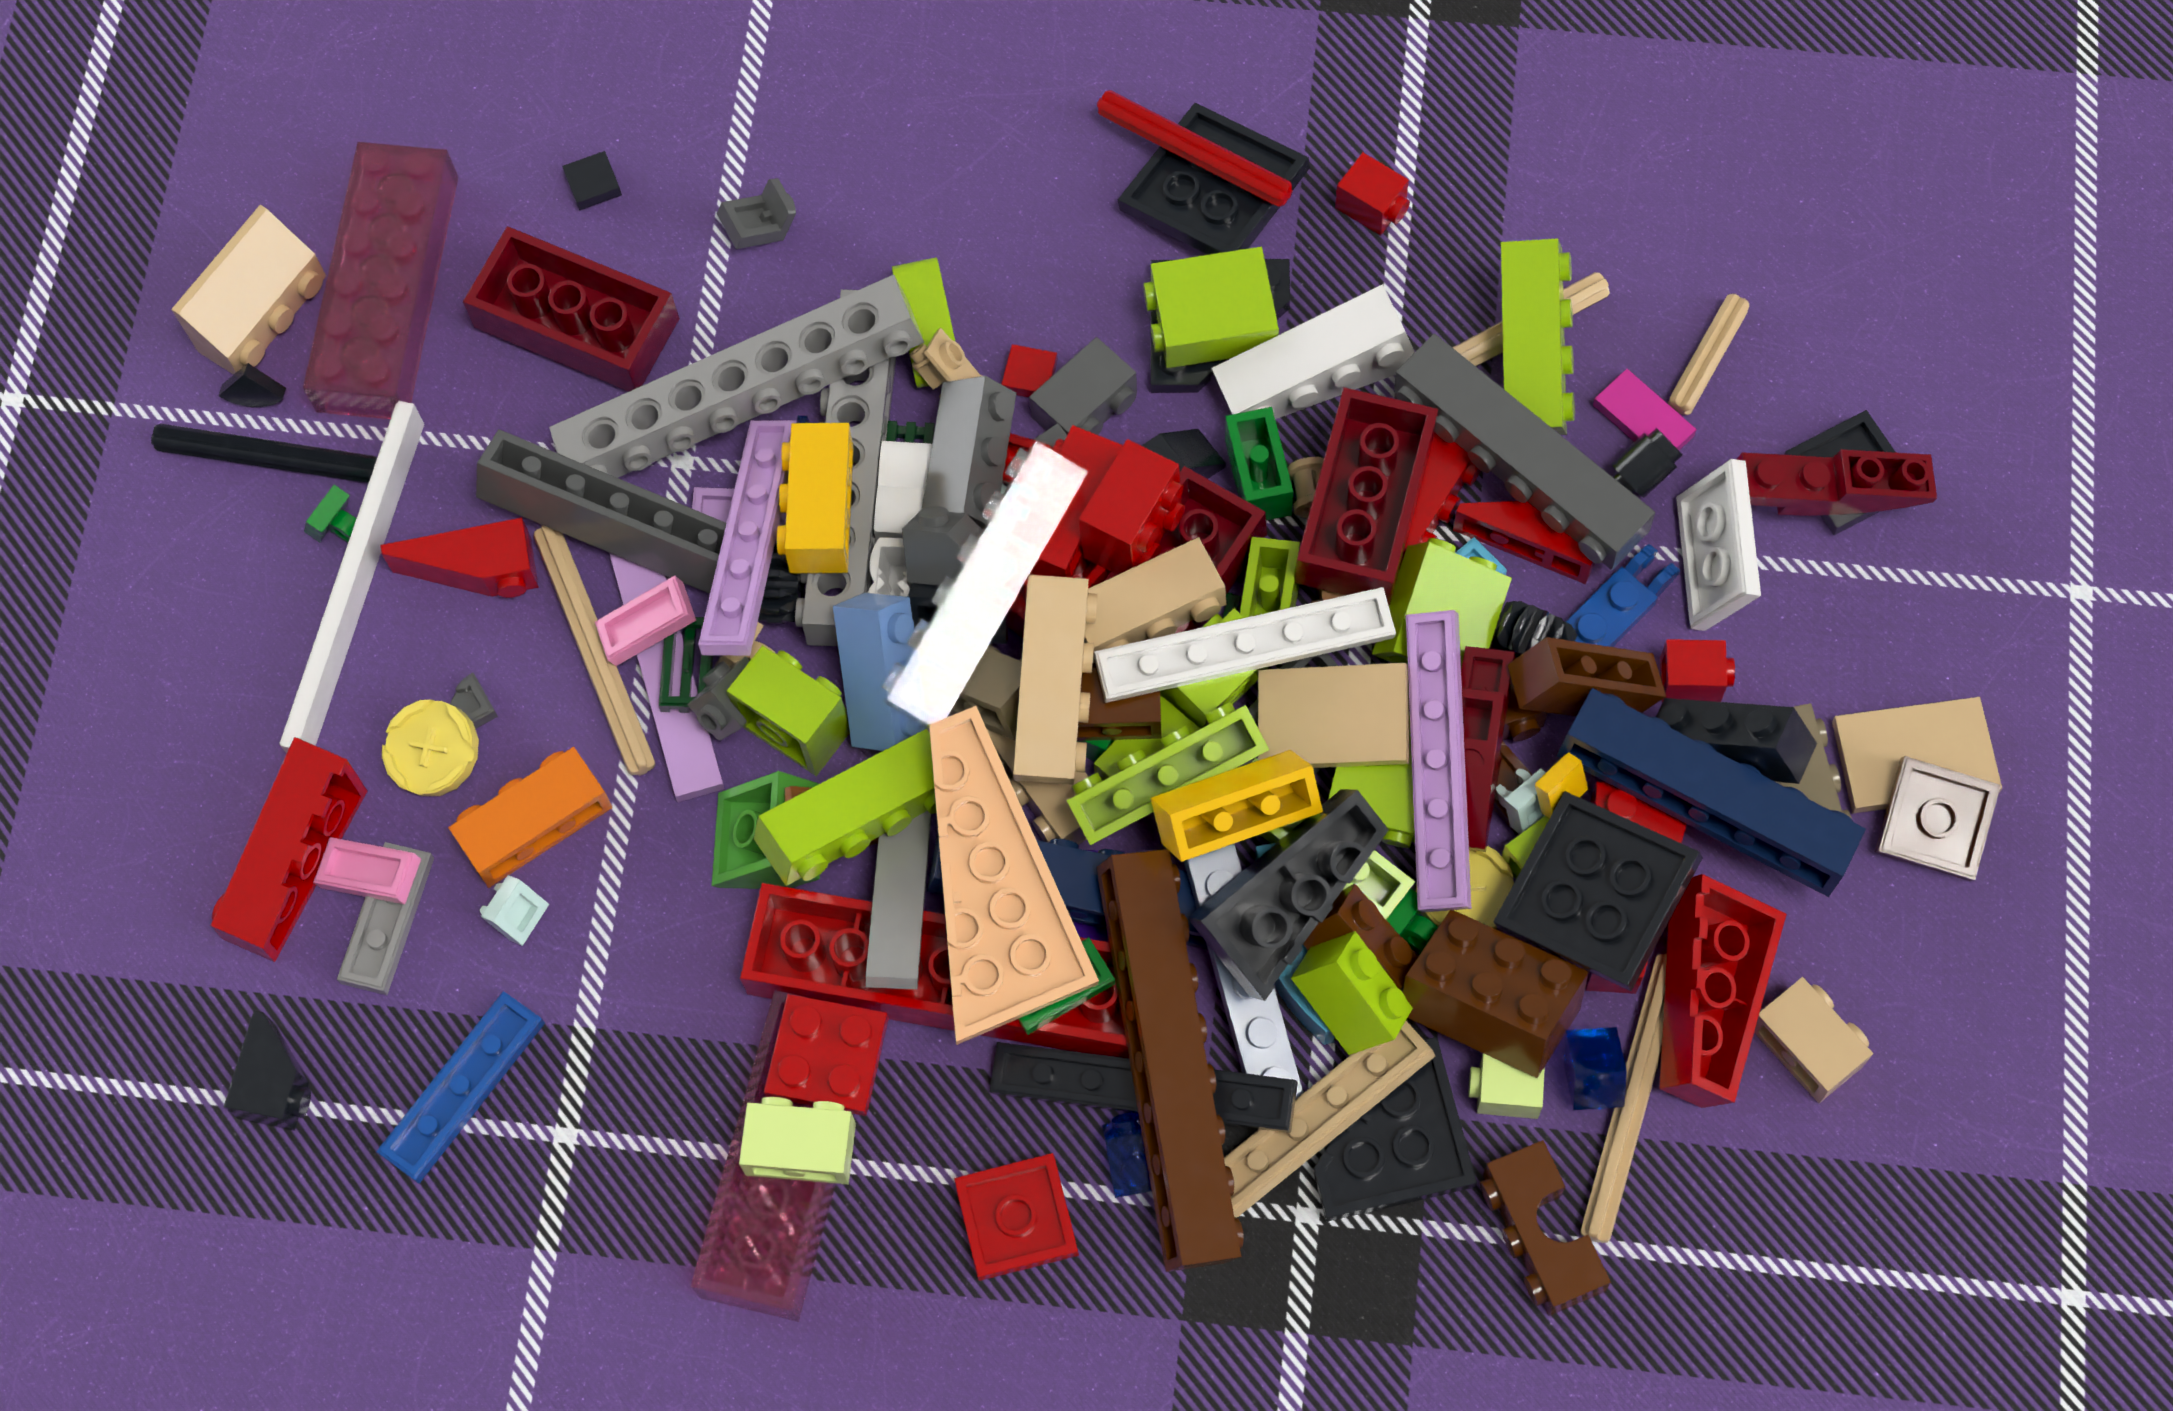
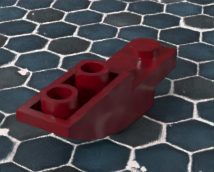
(1840, 484)
(1485, 706)

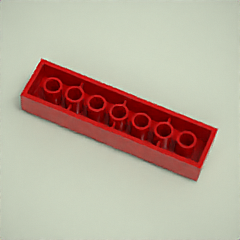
(820, 950)

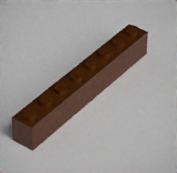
(1169, 1060)

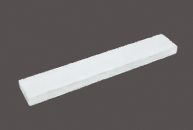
(1244, 644)

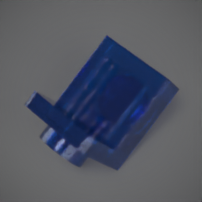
(1126, 1155)

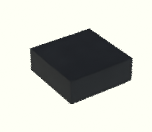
(592, 180)

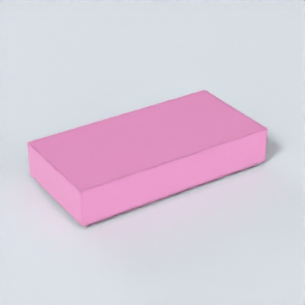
(645, 620)
(367, 870)

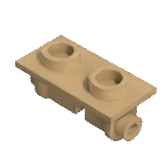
(942, 361)

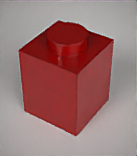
(1372, 194)
(1696, 669)

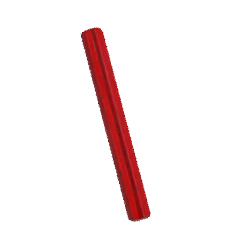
(1195, 148)

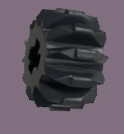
(780, 592)
(1525, 625)

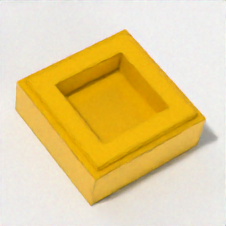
(1563, 776)

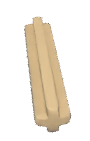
(1708, 354)

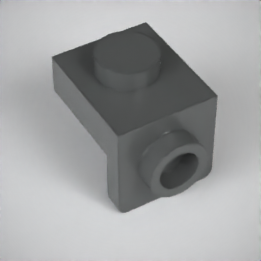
(758, 218)
(713, 705)

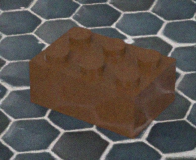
(1494, 993)

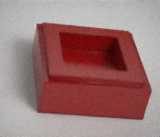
(1028, 369)

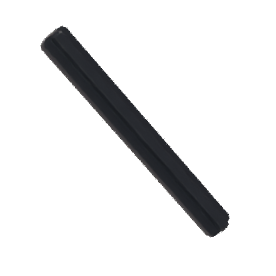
(263, 452)

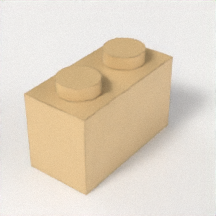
(1812, 1039)

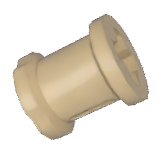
(1305, 476)

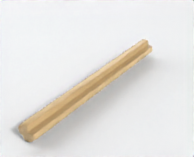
(602, 673)
(1627, 1120)

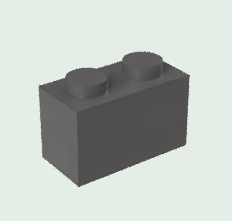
(1085, 391)

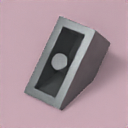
(933, 543)

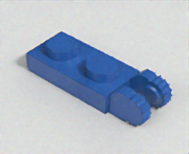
(1621, 601)

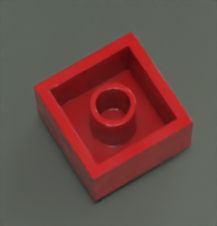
(1131, 509)

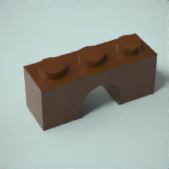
(1558, 1271)

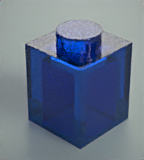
(1595, 1068)

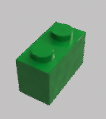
(1259, 461)

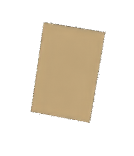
(1336, 714)
(1937, 733)

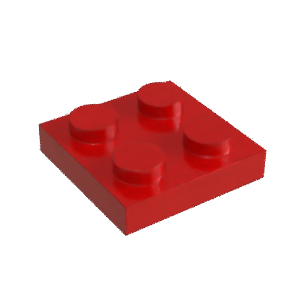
(826, 1053)
(1016, 1217)

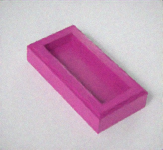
(1640, 410)

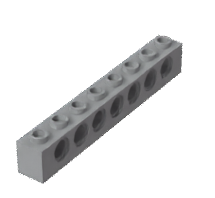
(742, 381)
(871, 406)

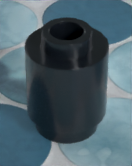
(1646, 463)

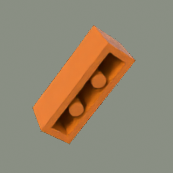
(530, 816)

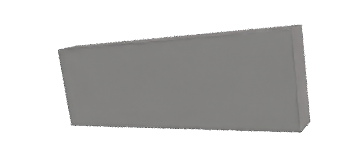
(382, 934)

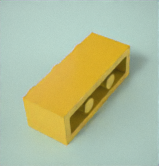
(816, 498)
(1236, 805)

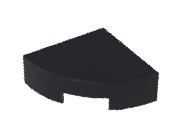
(252, 388)

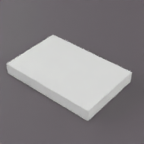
(1718, 545)

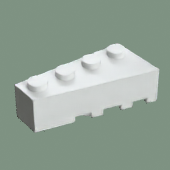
(1315, 360)

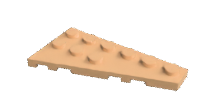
(1003, 912)

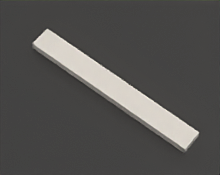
(354, 576)

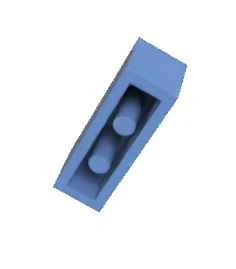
(870, 640)

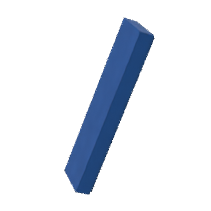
(460, 1087)

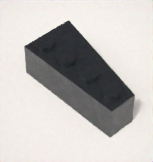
(1283, 895)

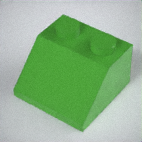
(736, 854)

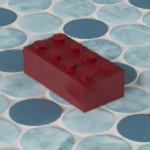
(571, 309)
(1366, 494)
(1222, 524)

